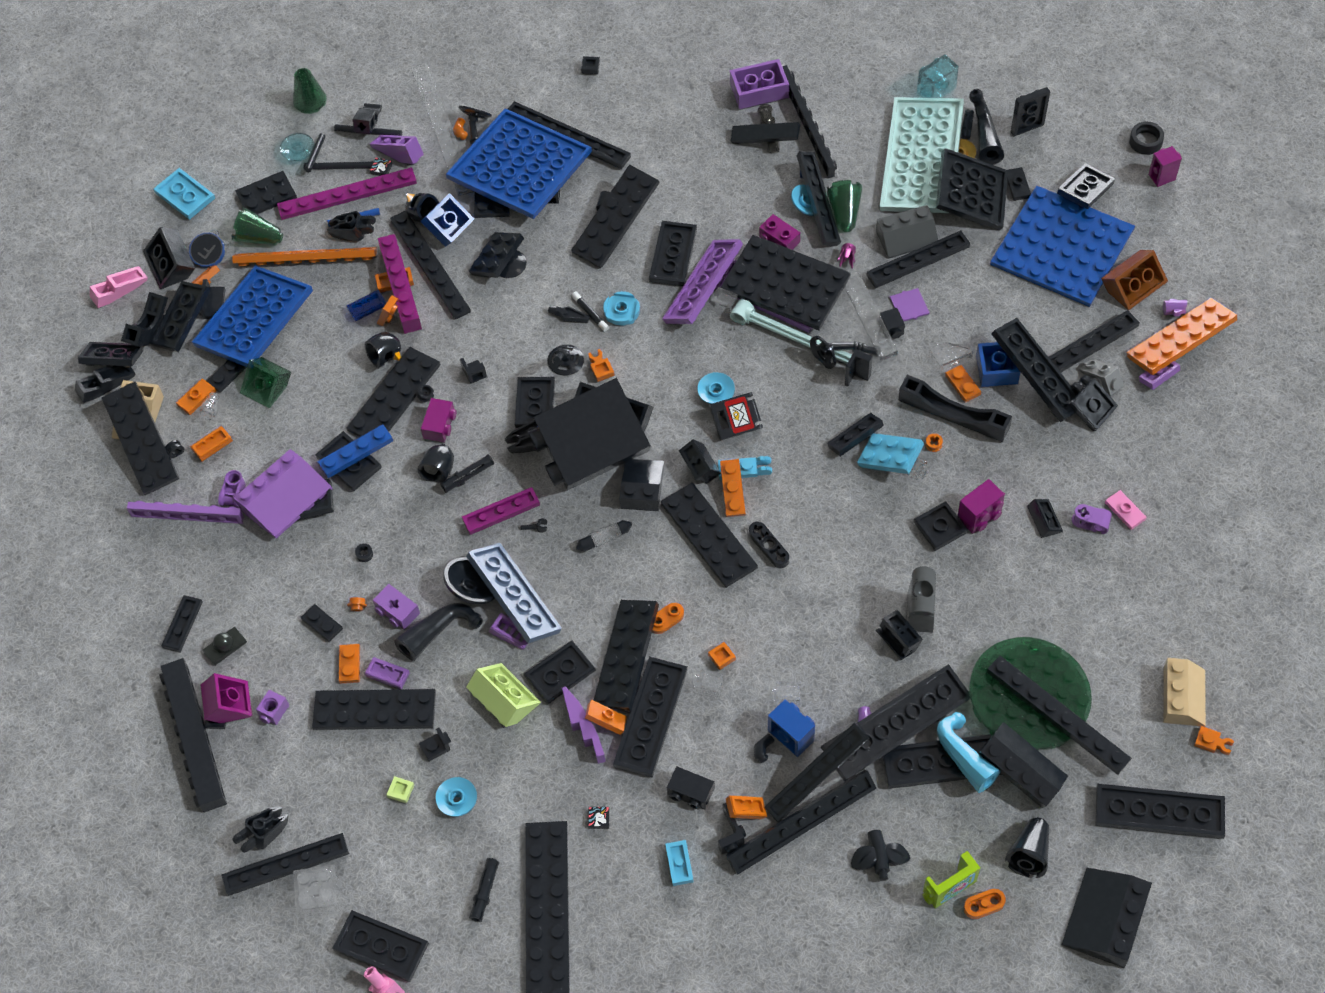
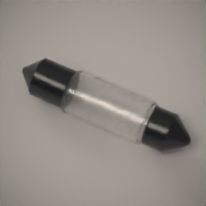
(603, 535)

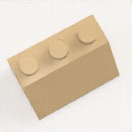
(1184, 693)

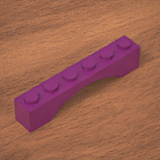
(399, 283)

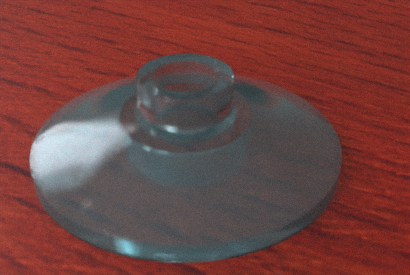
(293, 142)

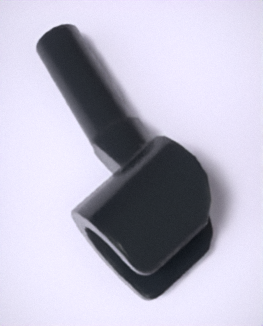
(536, 526)

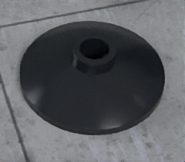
(515, 266)

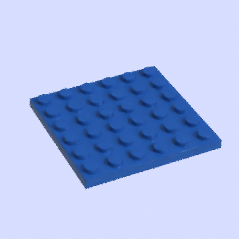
(519, 163)
(1062, 246)

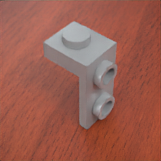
(1107, 373)

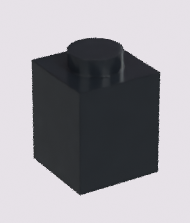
(893, 322)

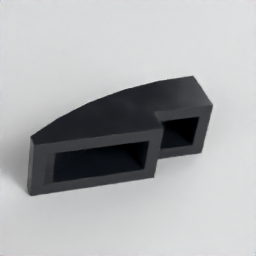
(102, 382)

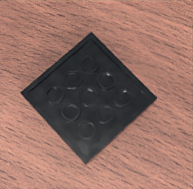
(972, 189)

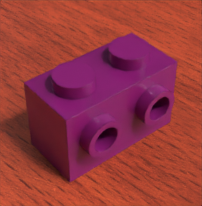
(1165, 166)
(779, 232)
(438, 420)

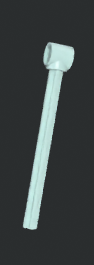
(745, 313)

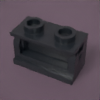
(699, 461)
(899, 635)
(690, 788)

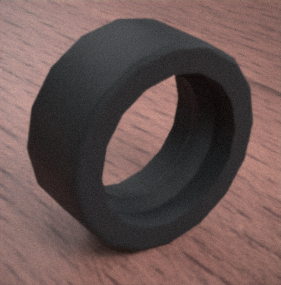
(1146, 148)

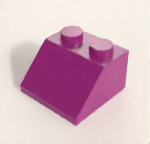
(225, 699)

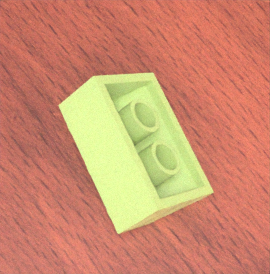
(502, 694)

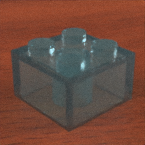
(937, 78)

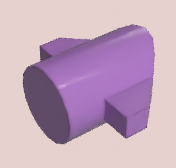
(1174, 307)

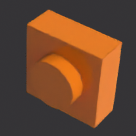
(721, 656)

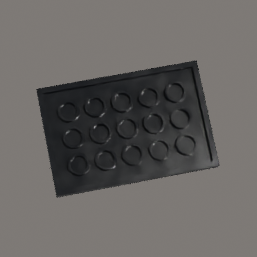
(786, 282)

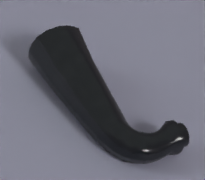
(989, 144)
(419, 636)

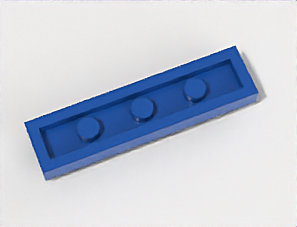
(355, 451)

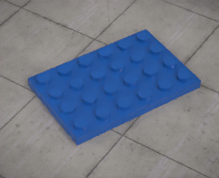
(252, 316)

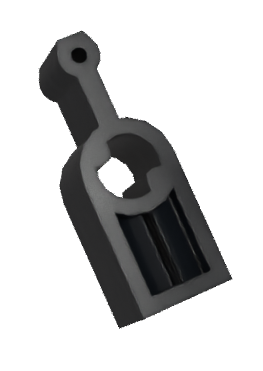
(366, 118)

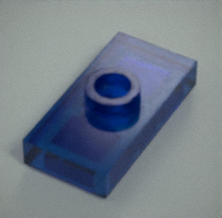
(366, 305)

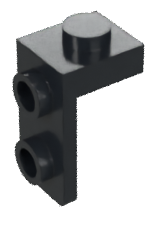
(734, 840)

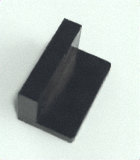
(213, 301)
(858, 365)

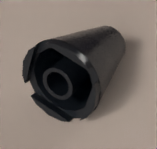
(1030, 849)

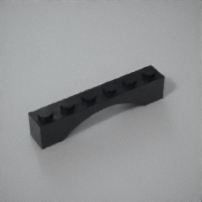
(984, 421)

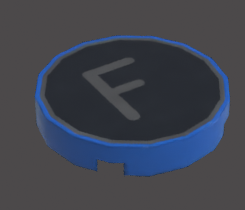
(207, 250)

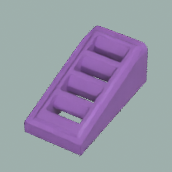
(494, 630)

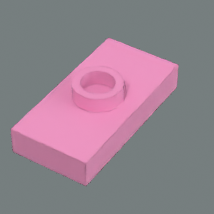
(1125, 510)

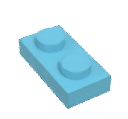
(679, 863)

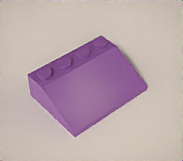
(282, 493)

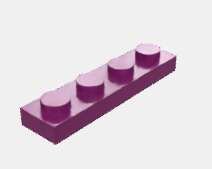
(500, 511)

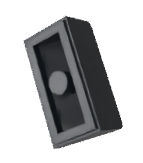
(1044, 517)

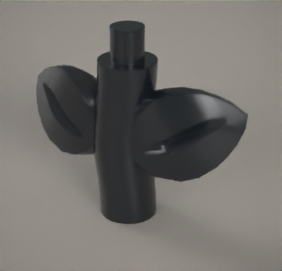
(879, 855)

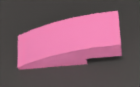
(117, 286)

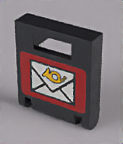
(739, 414)

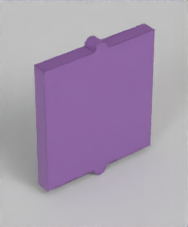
(910, 304)

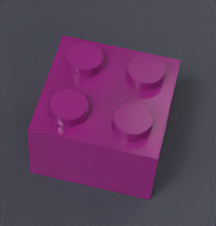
(981, 506)

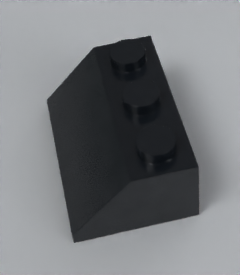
(168, 257)

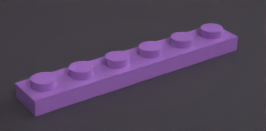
(185, 512)

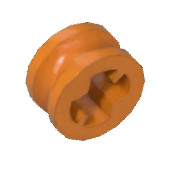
(934, 448)

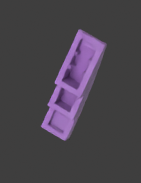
(578, 721)

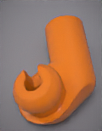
(459, 130)

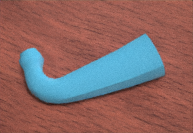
(973, 765)

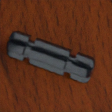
(967, 124)

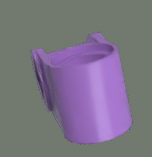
(230, 489)
(1093, 518)

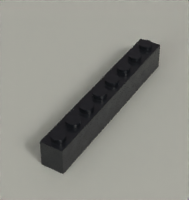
(193, 736)

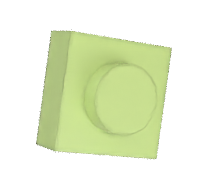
(400, 789)

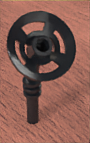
(474, 115)
(826, 350)
(563, 358)

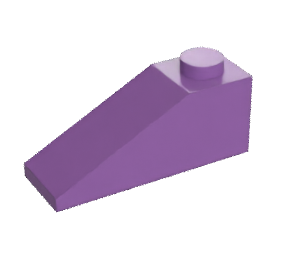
(401, 148)

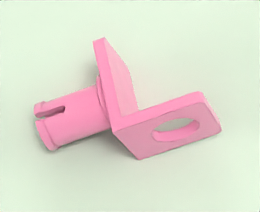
(380, 982)

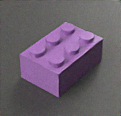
(759, 84)

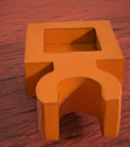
(600, 367)
(1210, 740)

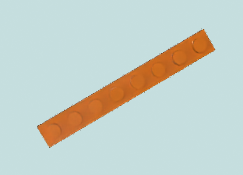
(313, 256)

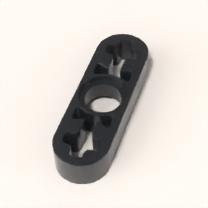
(769, 553)

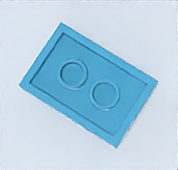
(184, 193)
(890, 453)

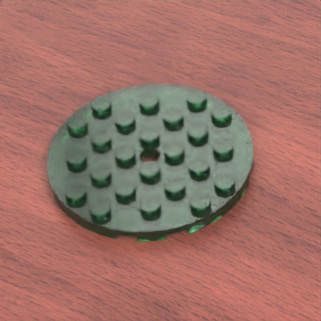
(1046, 666)

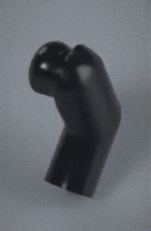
(760, 748)

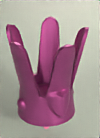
(847, 250)

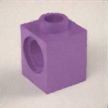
(271, 700)

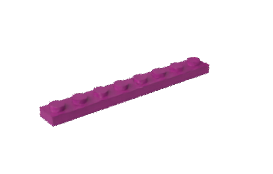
(346, 193)

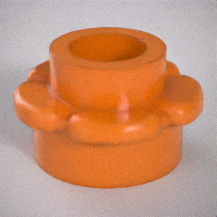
(357, 604)

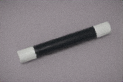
(584, 305)

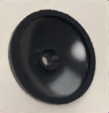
(465, 582)

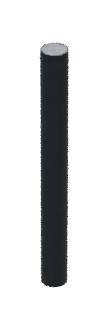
(376, 131)
(341, 165)

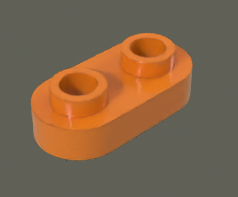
(668, 618)
(984, 904)

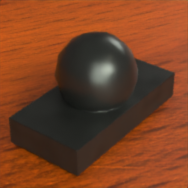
(224, 645)

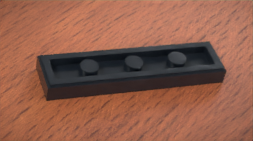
(765, 133)

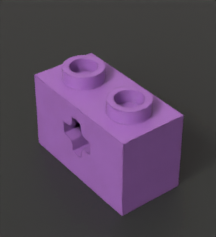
(396, 607)

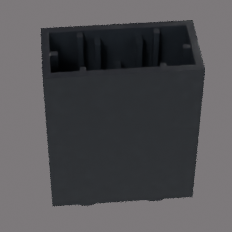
(589, 435)

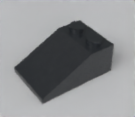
(641, 485)

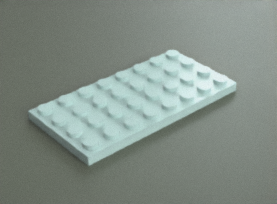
(914, 150)

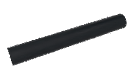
(315, 152)

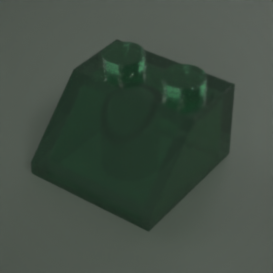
(264, 381)

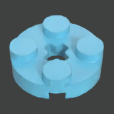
(624, 317)

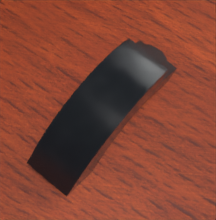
(142, 332)

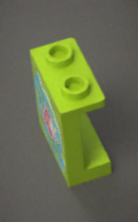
(966, 876)

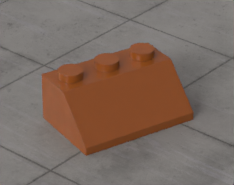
(1135, 278)

